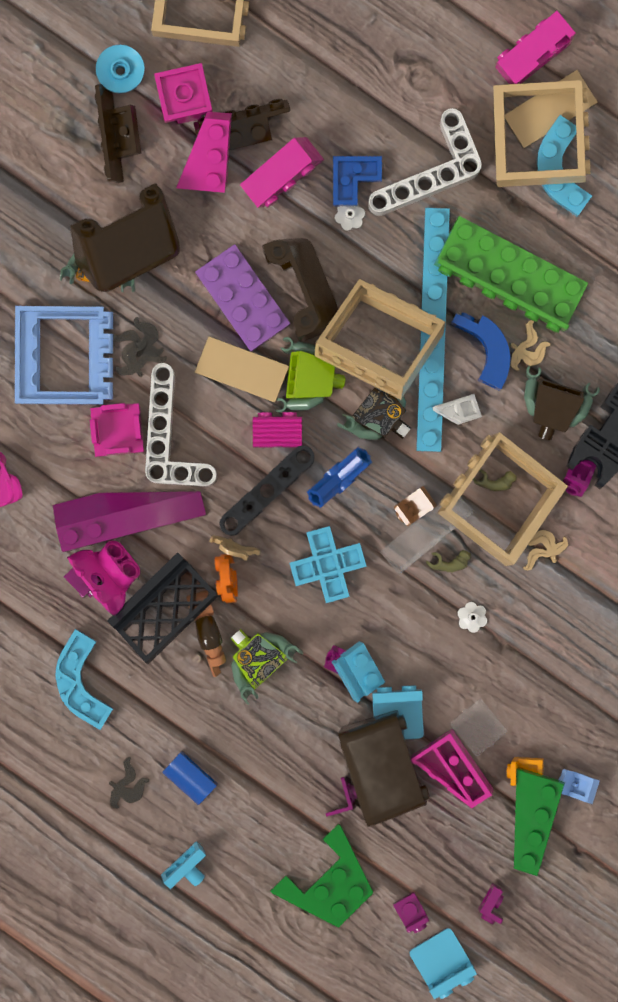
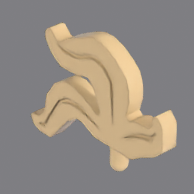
(528, 357)
(234, 549)
(552, 549)

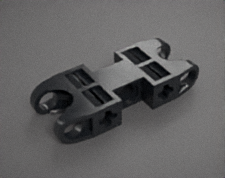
(600, 445)
(275, 479)

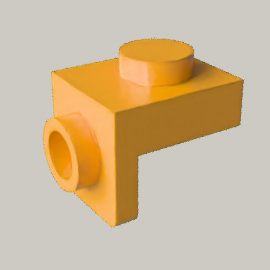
(531, 764)

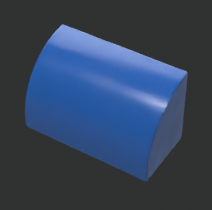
(190, 778)

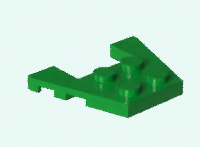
(337, 891)

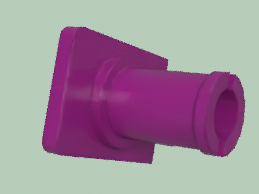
(351, 797)

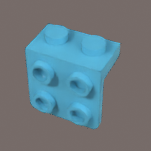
(407, 702)
(443, 963)

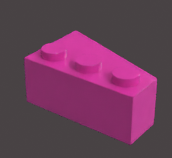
(535, 49)
(209, 157)
(281, 172)
(454, 768)

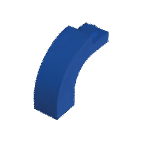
(495, 346)

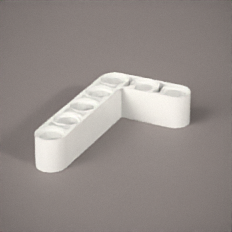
(434, 174)
(165, 436)

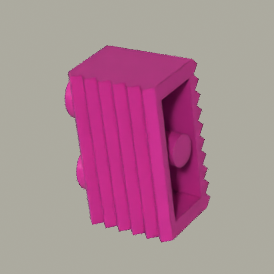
(277, 431)

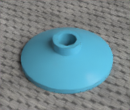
(120, 57)

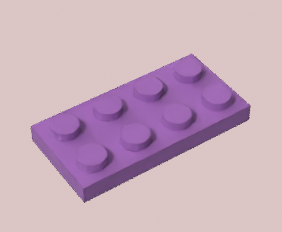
(242, 298)

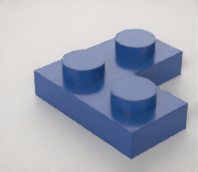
(350, 171)

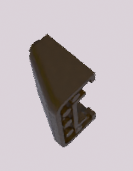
(127, 246)
(302, 257)
(382, 767)

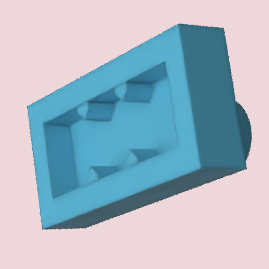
(185, 867)

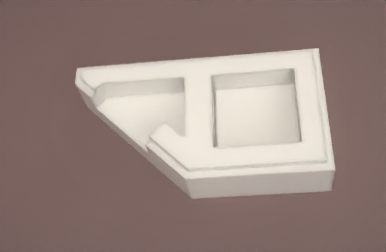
(460, 410)

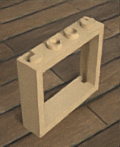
(199, 35)
(540, 177)
(363, 368)
(534, 520)

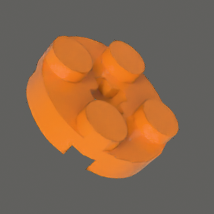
(228, 582)

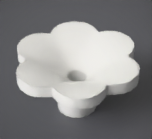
(348, 222)
(465, 617)

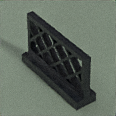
(147, 597)

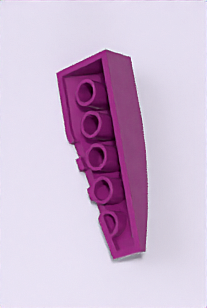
(121, 514)

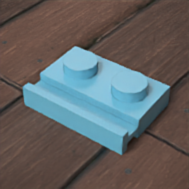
(358, 671)

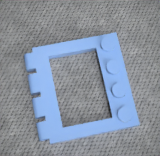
(28, 355)

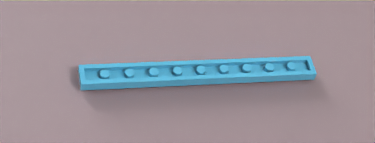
(433, 302)

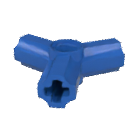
(339, 477)

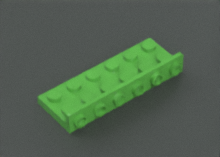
(510, 274)

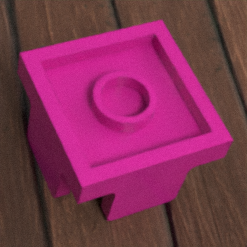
(183, 93)
(116, 429)

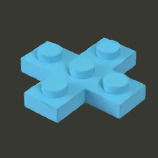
(327, 564)

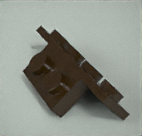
(251, 124)
(118, 133)

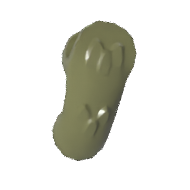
(501, 484)
(456, 564)

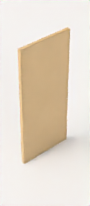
(537, 115)
(242, 369)

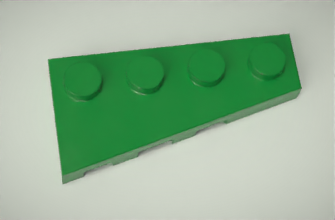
(534, 816)

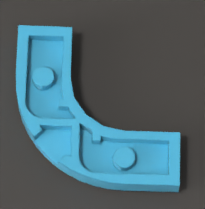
(550, 158)
(70, 683)

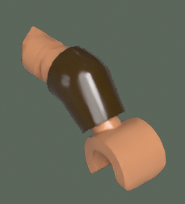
(209, 635)

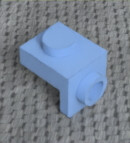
(579, 785)

